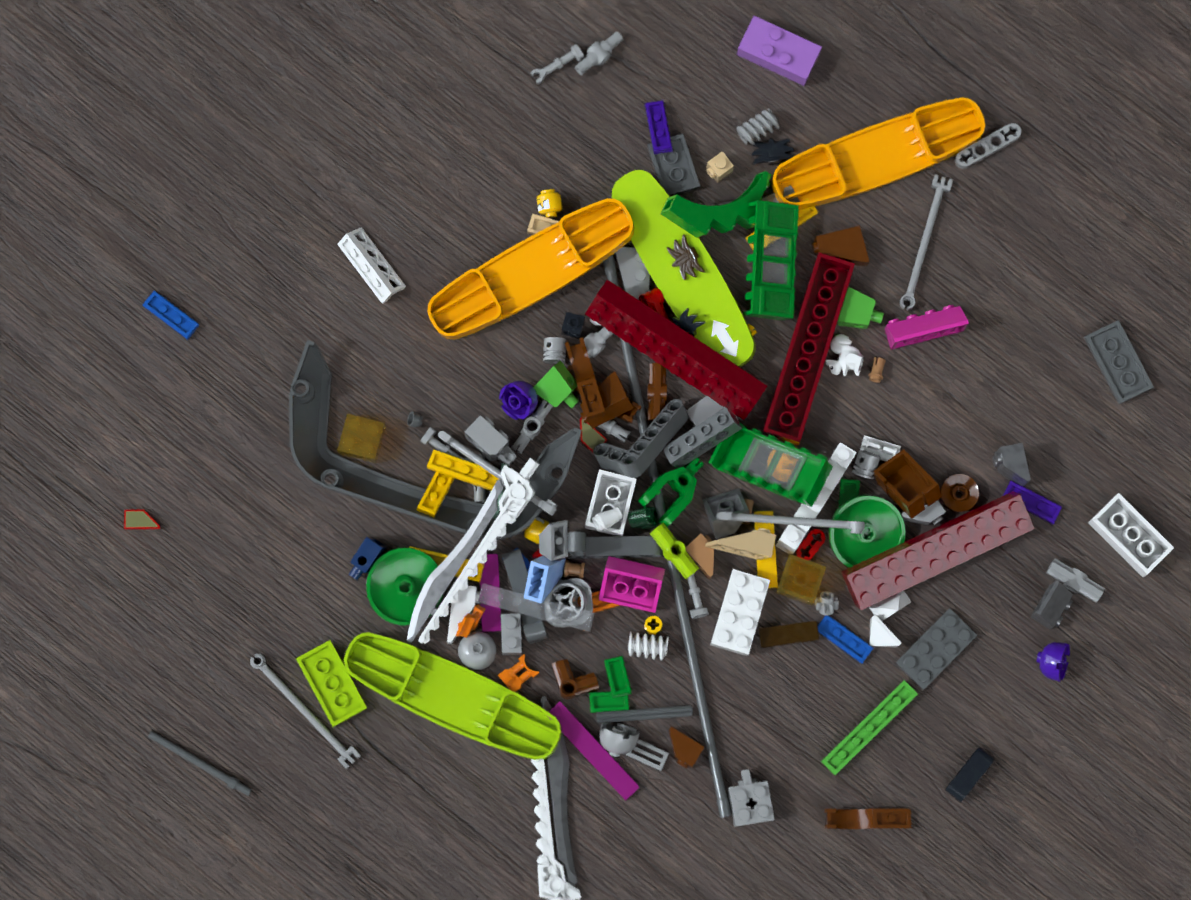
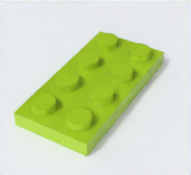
(331, 683)

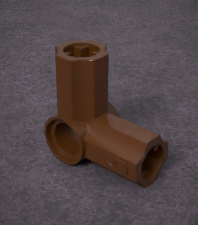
(565, 677)

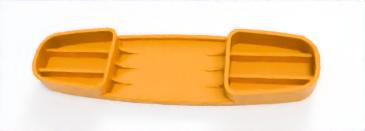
(879, 153)
(531, 269)

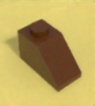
(684, 748)

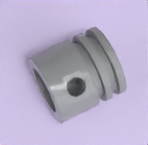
(554, 350)
(866, 464)

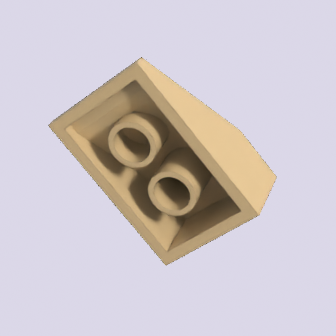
(753, 544)

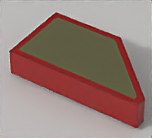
(590, 437)
(139, 520)

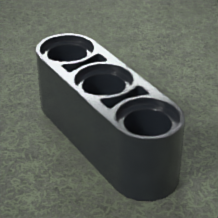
(969, 774)

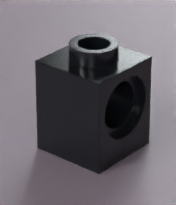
(573, 325)

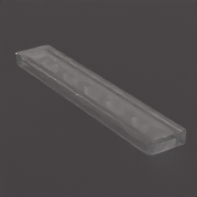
(547, 610)

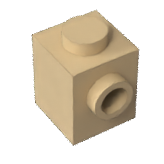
(719, 167)

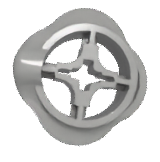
(580, 587)

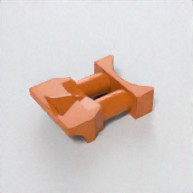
(470, 621)
(510, 678)

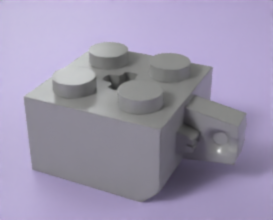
(489, 441)
(758, 793)

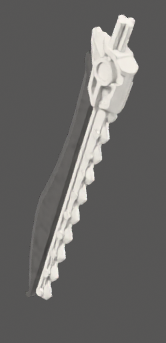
(511, 504)
(550, 872)

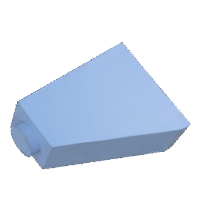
(543, 577)

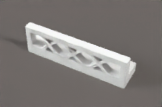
(368, 266)

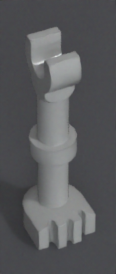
(558, 63)
(428, 438)
(699, 610)

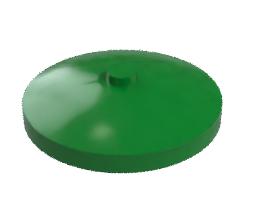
(882, 529)
(397, 583)

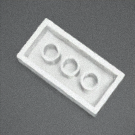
(1131, 535)
(740, 612)

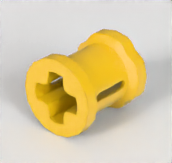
(648, 628)

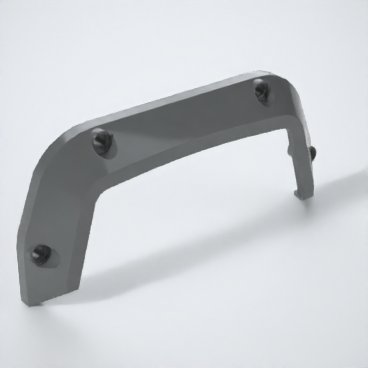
(310, 451)

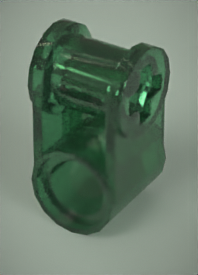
(643, 518)

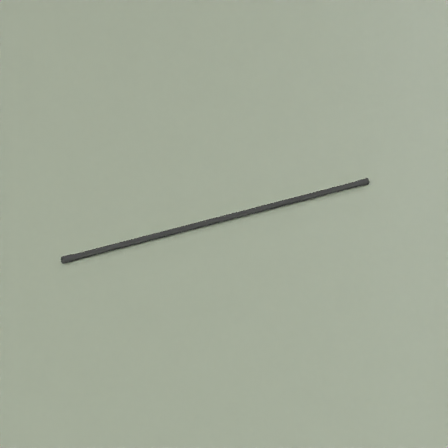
(722, 800)

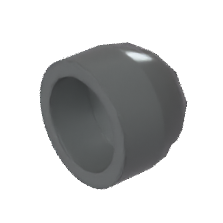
(414, 419)

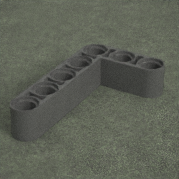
(647, 447)
(619, 547)
(517, 573)

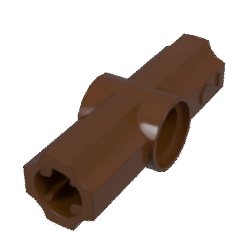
(656, 390)

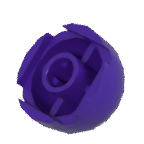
(518, 399)
(1054, 660)

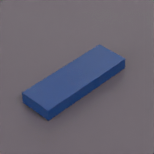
(170, 315)
(844, 639)

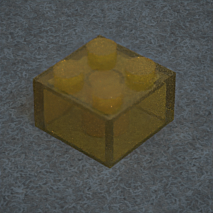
(361, 438)
(800, 580)

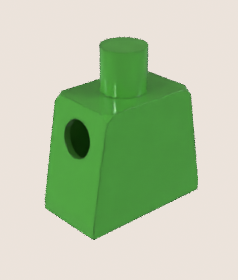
(858, 310)
(557, 386)

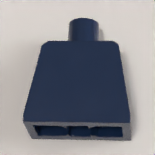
(371, 550)

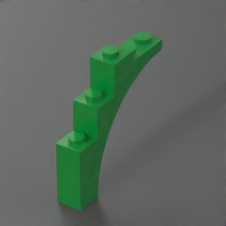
(699, 218)

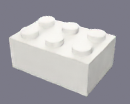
(610, 493)

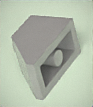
(931, 514)
(554, 541)

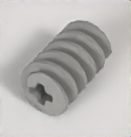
(757, 126)

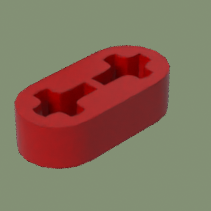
(807, 542)

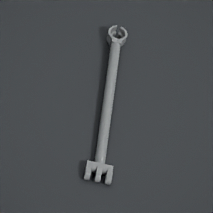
(940, 188)
(547, 506)
(856, 527)
(345, 754)

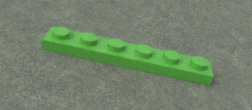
(869, 727)

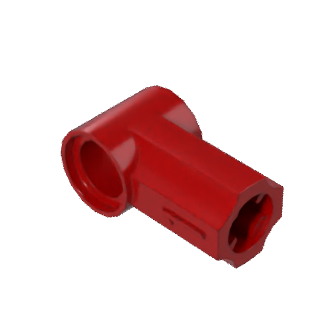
(654, 300)

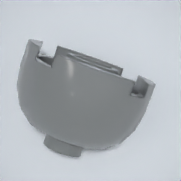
(477, 650)
(618, 739)

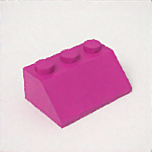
(631, 584)

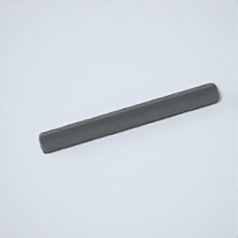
(644, 714)

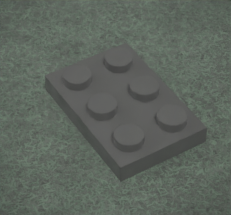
(675, 168)

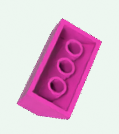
(926, 327)

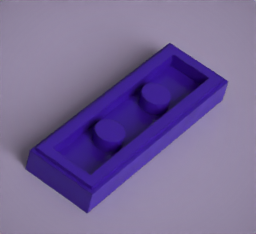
(658, 127)
(1035, 503)

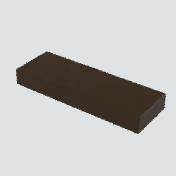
(789, 634)

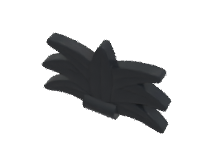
(772, 152)
(686, 322)

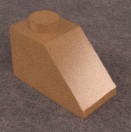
(702, 555)

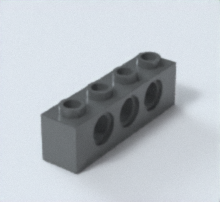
(702, 438)

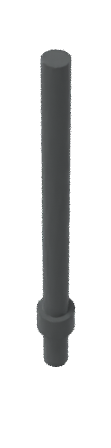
(232, 782)

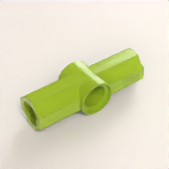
(666, 541)

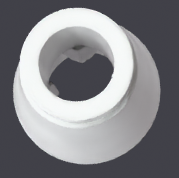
(606, 519)

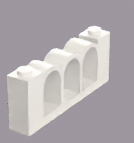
(795, 533)

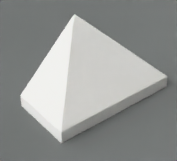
(890, 605)
(880, 635)

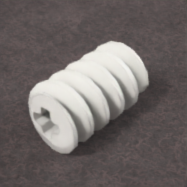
(647, 646)

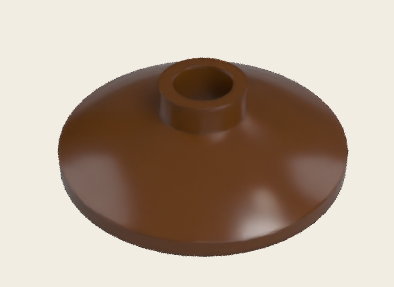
(961, 483)

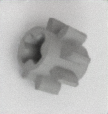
(826, 603)

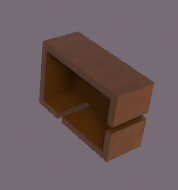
(907, 484)

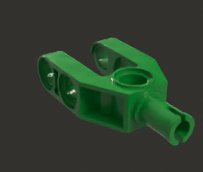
(685, 491)

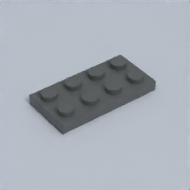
(1118, 362)
(936, 649)

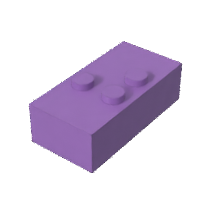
(779, 50)

